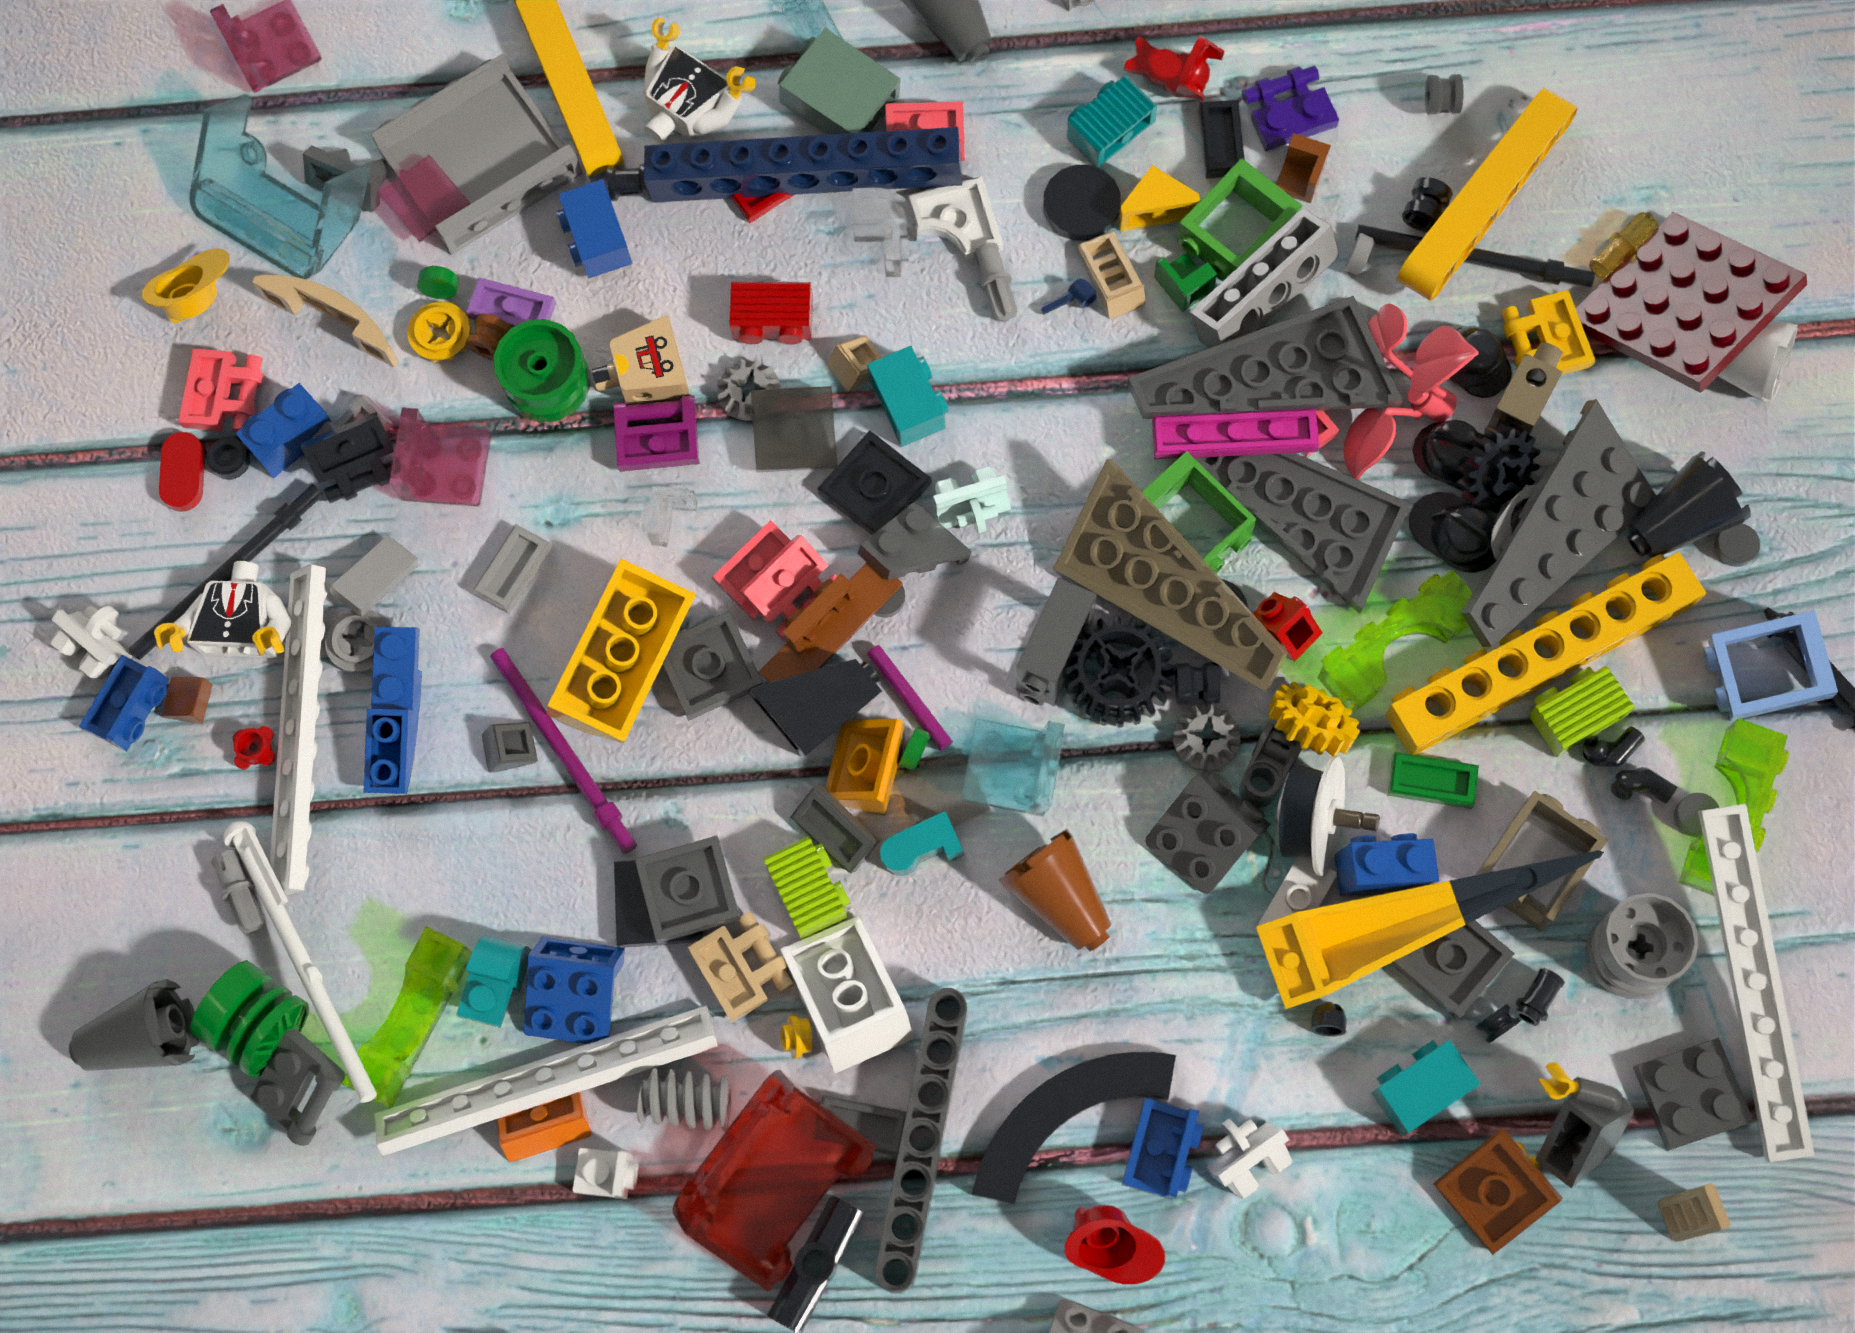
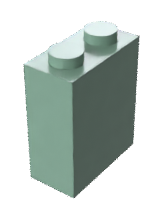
(837, 86)

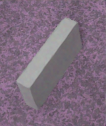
(512, 569)
(374, 575)

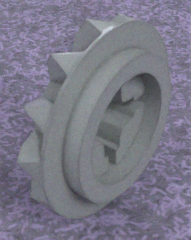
(731, 396)
(350, 626)
(1191, 748)

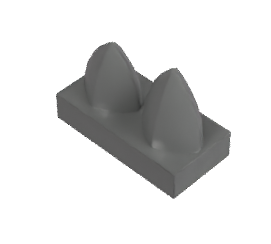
(326, 165)

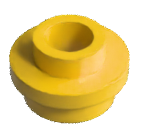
(796, 1036)

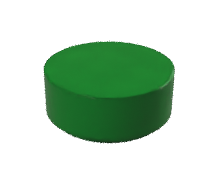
(437, 282)
(915, 749)

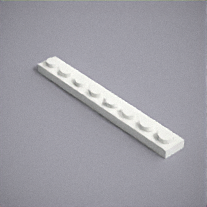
(297, 728)
(1756, 983)
(544, 1080)

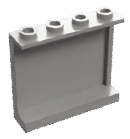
(487, 143)

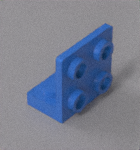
(571, 990)

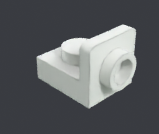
(605, 1173)

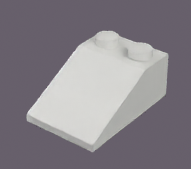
(847, 994)

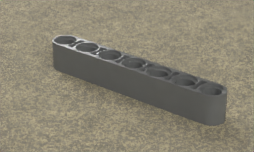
(917, 1117)

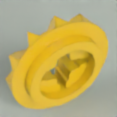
(438, 316)

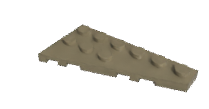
(1148, 569)

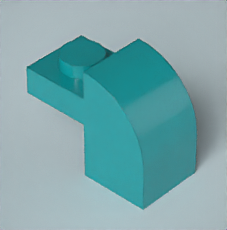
(493, 972)

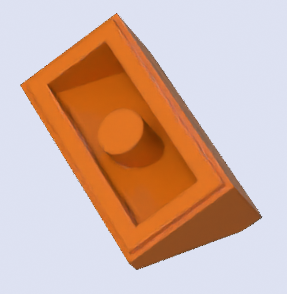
(543, 1127)

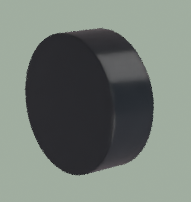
(228, 458)

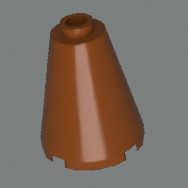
(1061, 892)

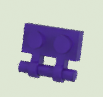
(1303, 114)

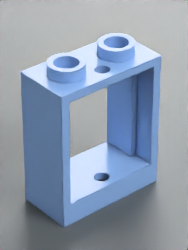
(1813, 653)

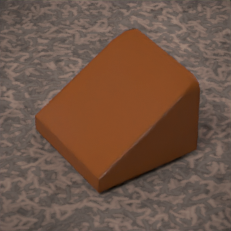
(187, 699)

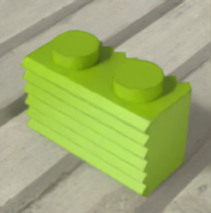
(1580, 710)
(806, 887)

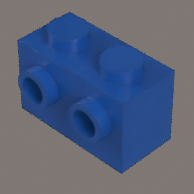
(595, 229)
(279, 430)
(1385, 866)

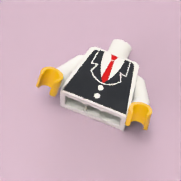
(686, 92)
(231, 619)

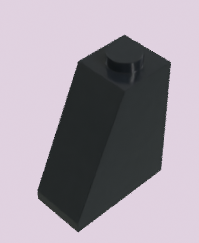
(816, 702)

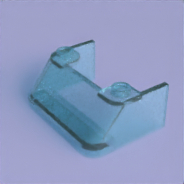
(258, 210)

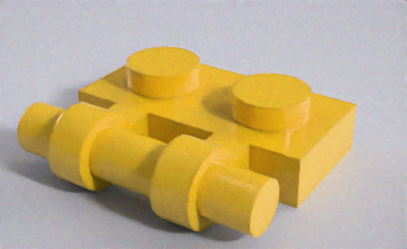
(1555, 323)

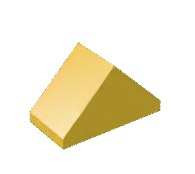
(1156, 201)

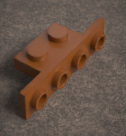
(829, 622)

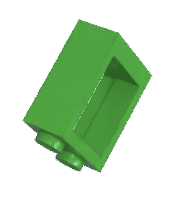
(1256, 191)
(1189, 471)

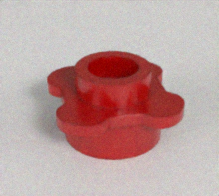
(242, 743)

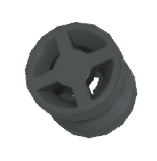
(1444, 94)

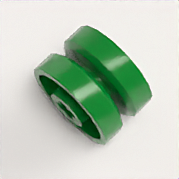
(542, 370)

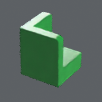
(1184, 280)

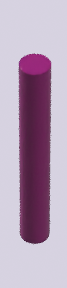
(909, 697)

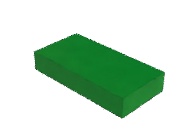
(1433, 780)

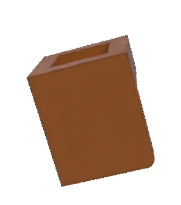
(1303, 167)

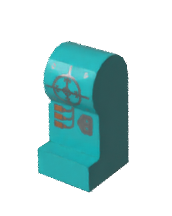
(920, 842)

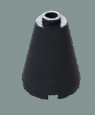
(1688, 509)

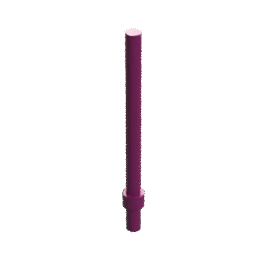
(605, 812)

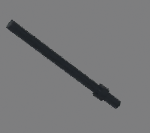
(1551, 271)
(286, 517)

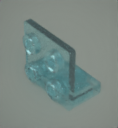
(1013, 766)

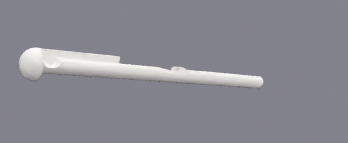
(243, 837)

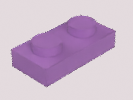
(509, 303)

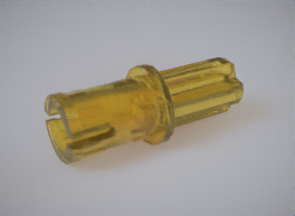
(1623, 244)

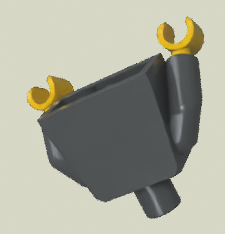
(1584, 1127)

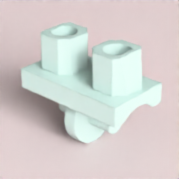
(972, 502)

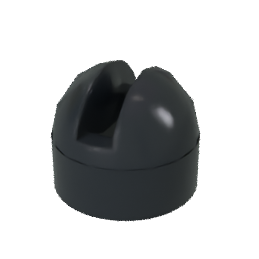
(1328, 1020)

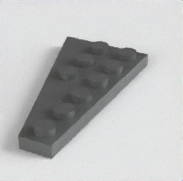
(1301, 363)
(1318, 515)
(1565, 523)

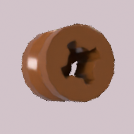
(487, 335)

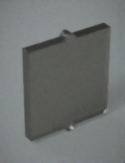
(938, 789)

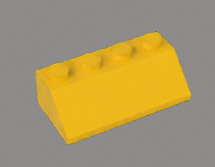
(620, 653)

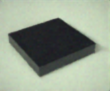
(874, 484)
(632, 915)

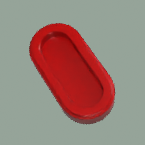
(182, 471)

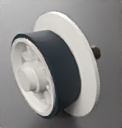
(1314, 812)

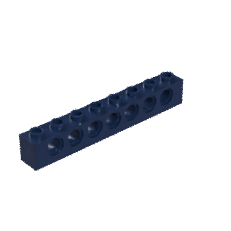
(803, 164)

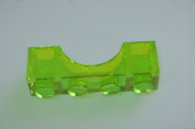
(1359, 671)
(1749, 761)
(427, 987)

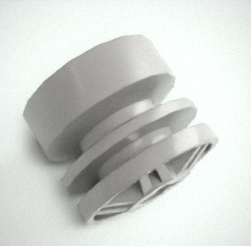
(1657, 931)

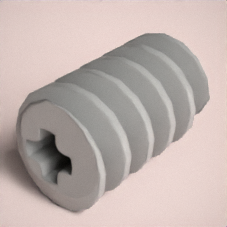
(684, 1099)

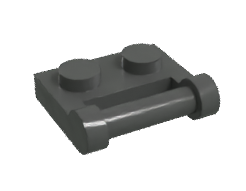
(287, 1081)

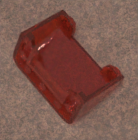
(769, 1178)

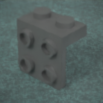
(1206, 831)

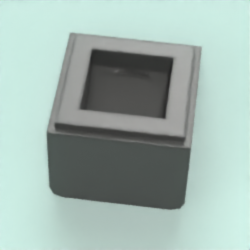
(509, 746)

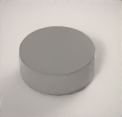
(1359, 254)

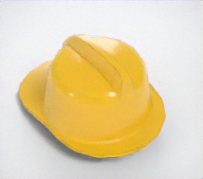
(188, 287)

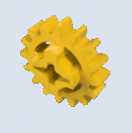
(1313, 719)

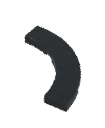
(1059, 1101)

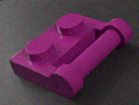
(656, 444)

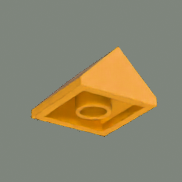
(866, 764)

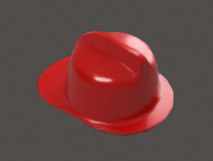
(1113, 1247)

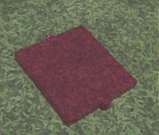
(423, 197)

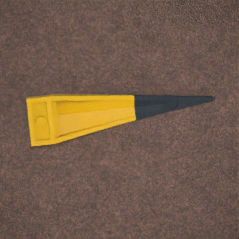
(1342, 942)

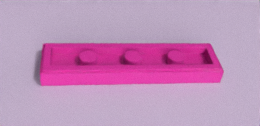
(1235, 434)

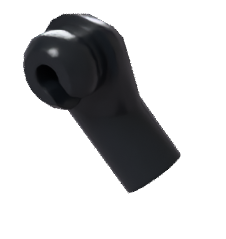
(1612, 753)
(1639, 780)

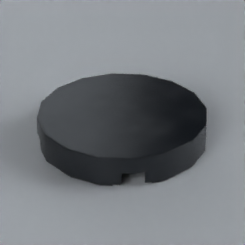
(1081, 202)

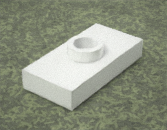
(1299, 891)

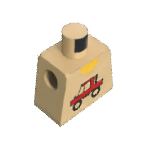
(645, 365)

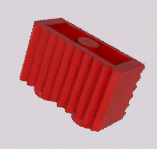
(771, 311)

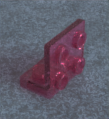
(268, 43)
(439, 461)

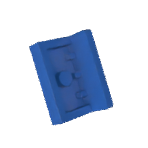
(125, 703)
(1161, 1149)

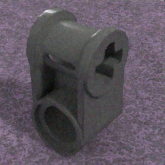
(1272, 761)

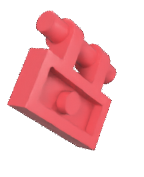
(209, 386)
(784, 579)

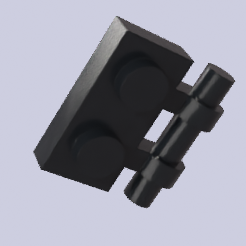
(348, 448)

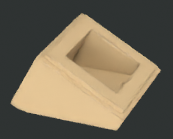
(850, 361)

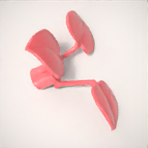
(1437, 360)

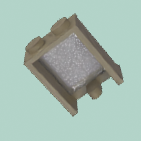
(1541, 834)

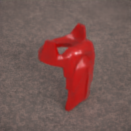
(1180, 74)

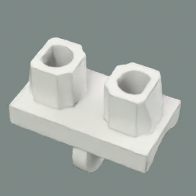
(93, 631)
(1244, 1149)

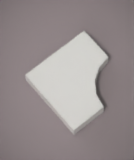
(958, 214)

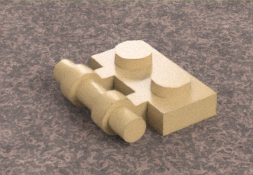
(728, 972)

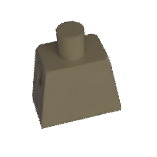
(1521, 401)

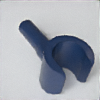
(1080, 291)

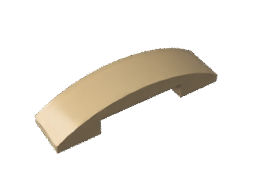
(293, 292)

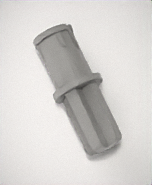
(996, 281)
(238, 891)

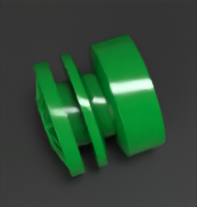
(247, 1017)

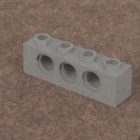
(1266, 280)

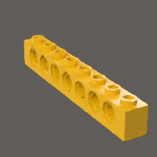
(1667, 577)

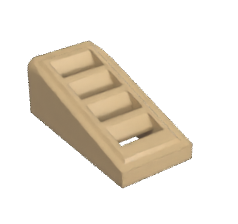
(1122, 295)
(1693, 1213)

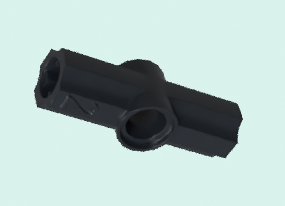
(802, 1292)

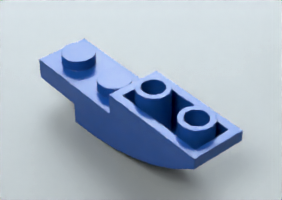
(393, 711)

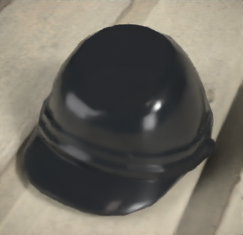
(1487, 371)

